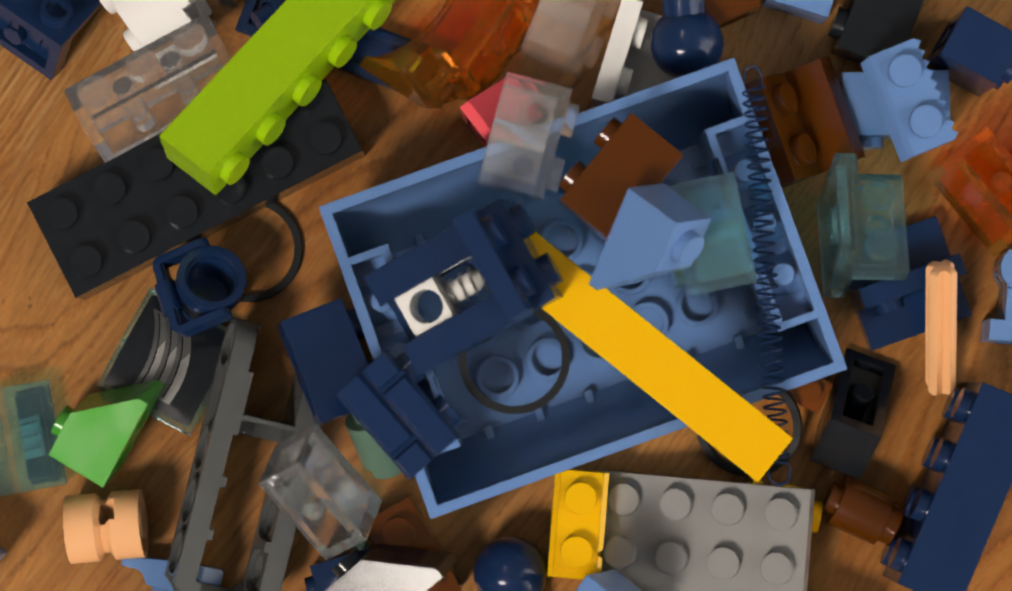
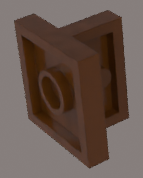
(805, 120)

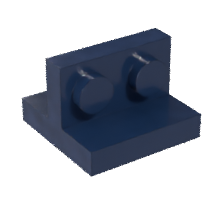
(896, 308)

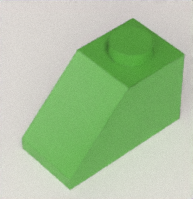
(103, 429)

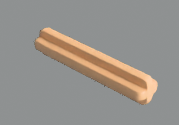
(940, 327)

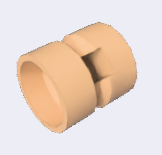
(105, 526)

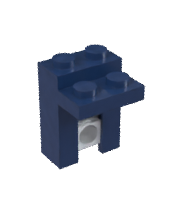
(505, 260)

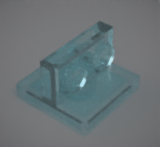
(860, 227)

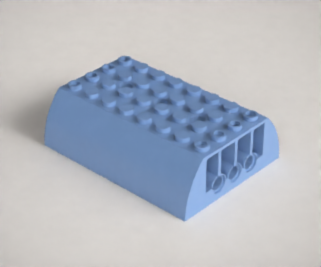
(598, 405)

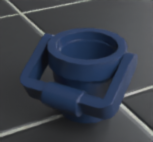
(205, 289)

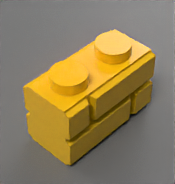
(577, 523)

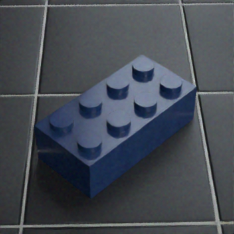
(959, 493)

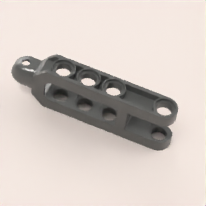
(221, 420)

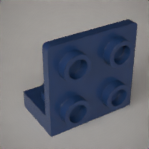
(43, 30)

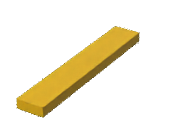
(663, 369)

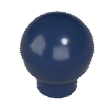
(686, 38)
(510, 566)

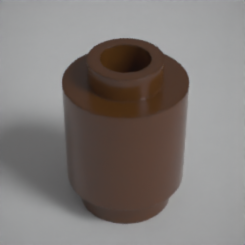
(863, 511)

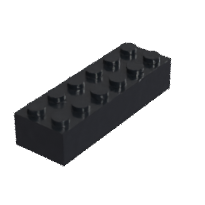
(145, 205)

